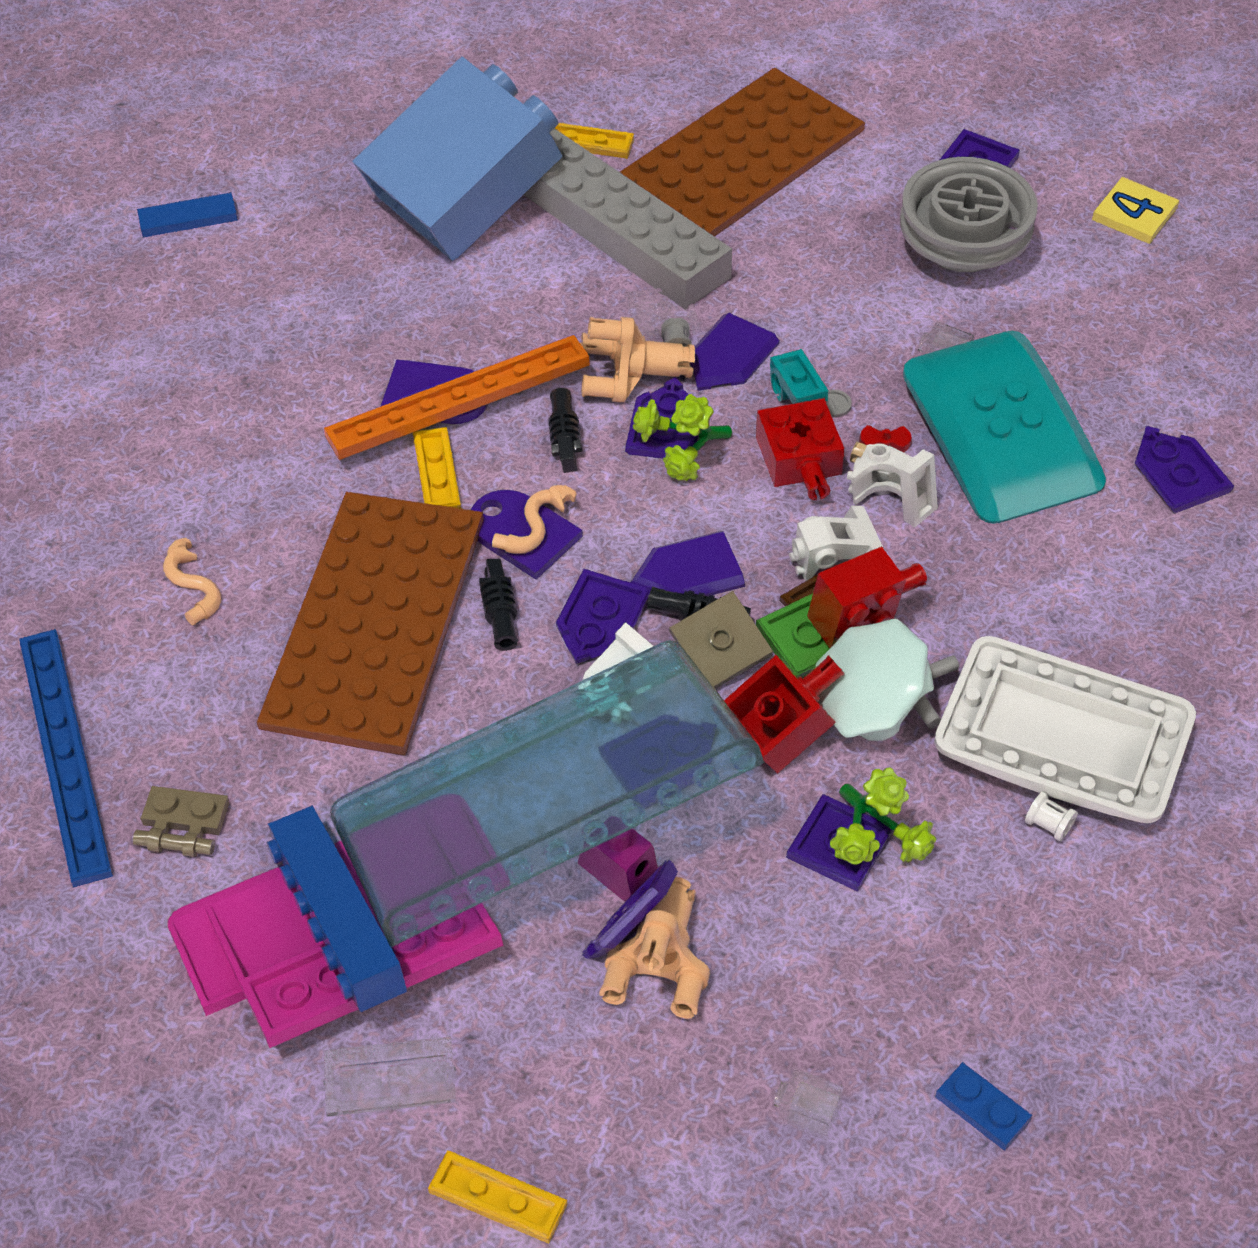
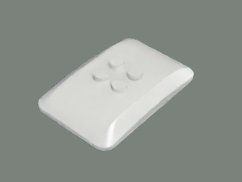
(1066, 730)

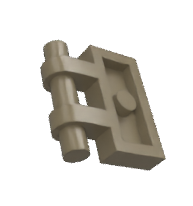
(185, 811)

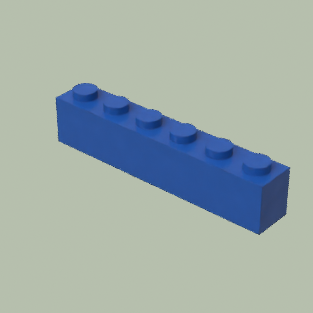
(336, 909)

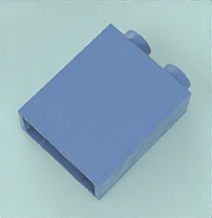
(461, 155)

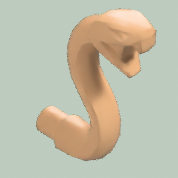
(556, 496)
(177, 555)

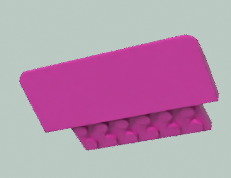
(261, 950)

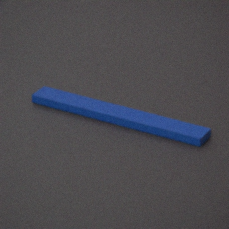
(65, 759)

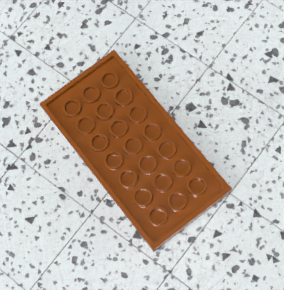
(744, 150)
(372, 623)

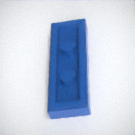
(187, 214)

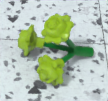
(691, 417)
(884, 796)

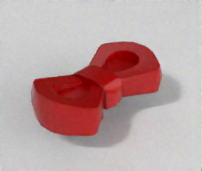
(899, 438)

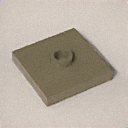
(722, 639)

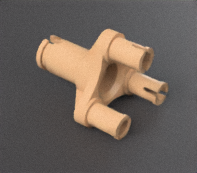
(631, 357)
(660, 951)

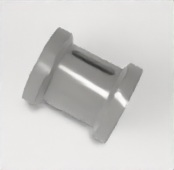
(676, 331)

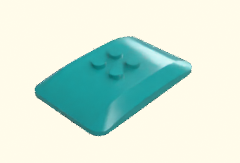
(1004, 426)

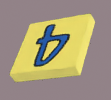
(1135, 210)

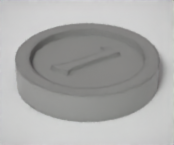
(838, 403)

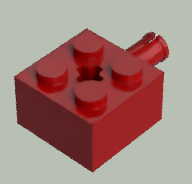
(800, 445)
(860, 593)
(784, 709)

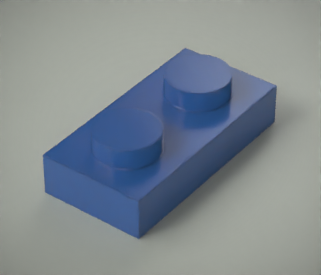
(983, 1106)

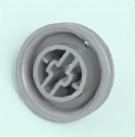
(962, 213)

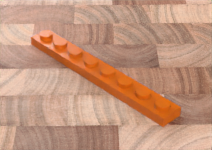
(456, 397)

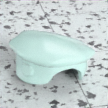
(881, 682)

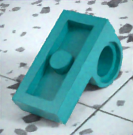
(796, 378)

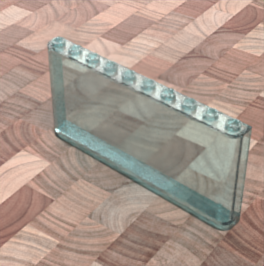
(539, 788)

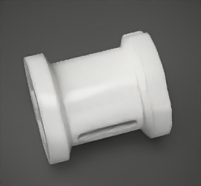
(1051, 816)

